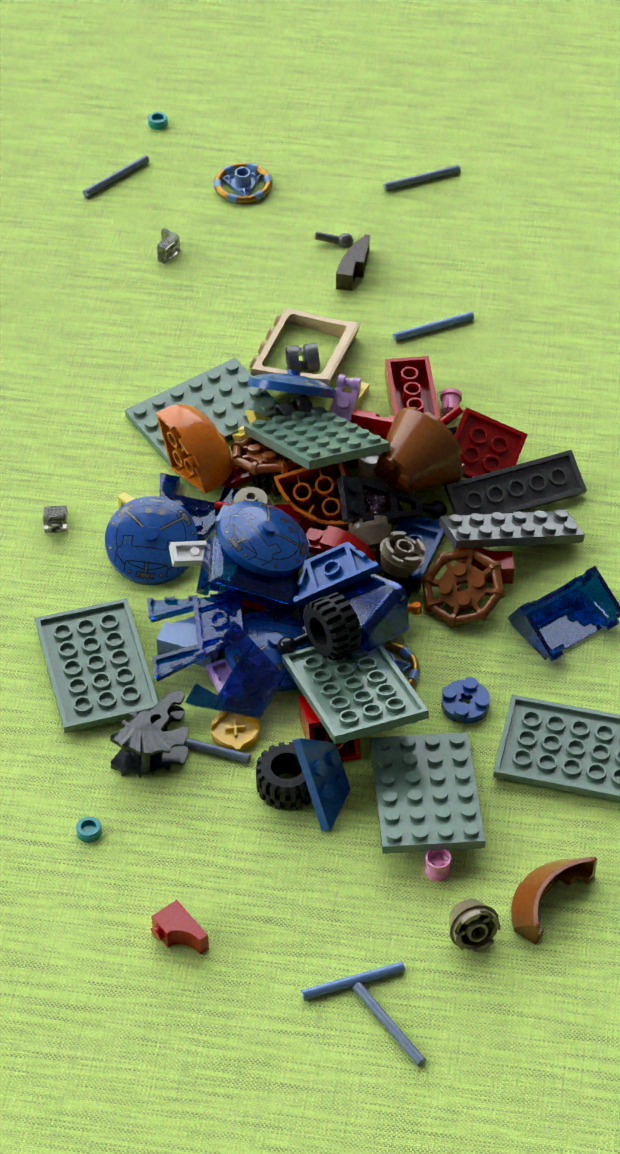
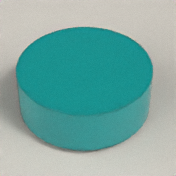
(157, 120)
(88, 829)

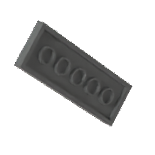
(518, 486)
(511, 529)

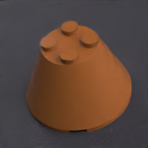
(420, 454)

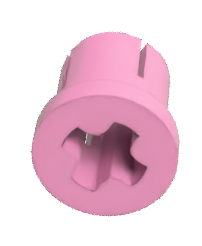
(450, 399)

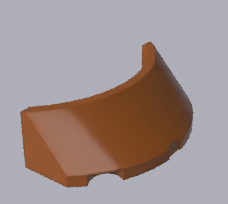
(536, 885)

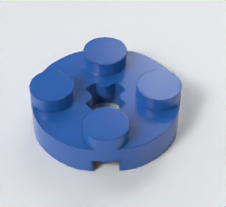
(465, 689)

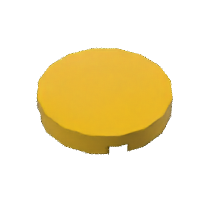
(235, 731)

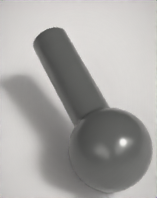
(343, 240)

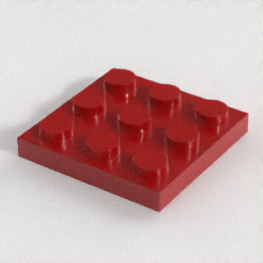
(487, 444)

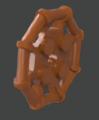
(259, 458)
(457, 575)

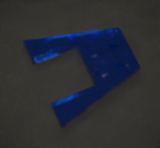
(212, 620)

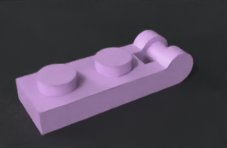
(345, 403)

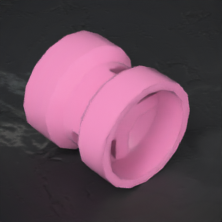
(437, 865)

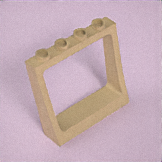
(343, 329)

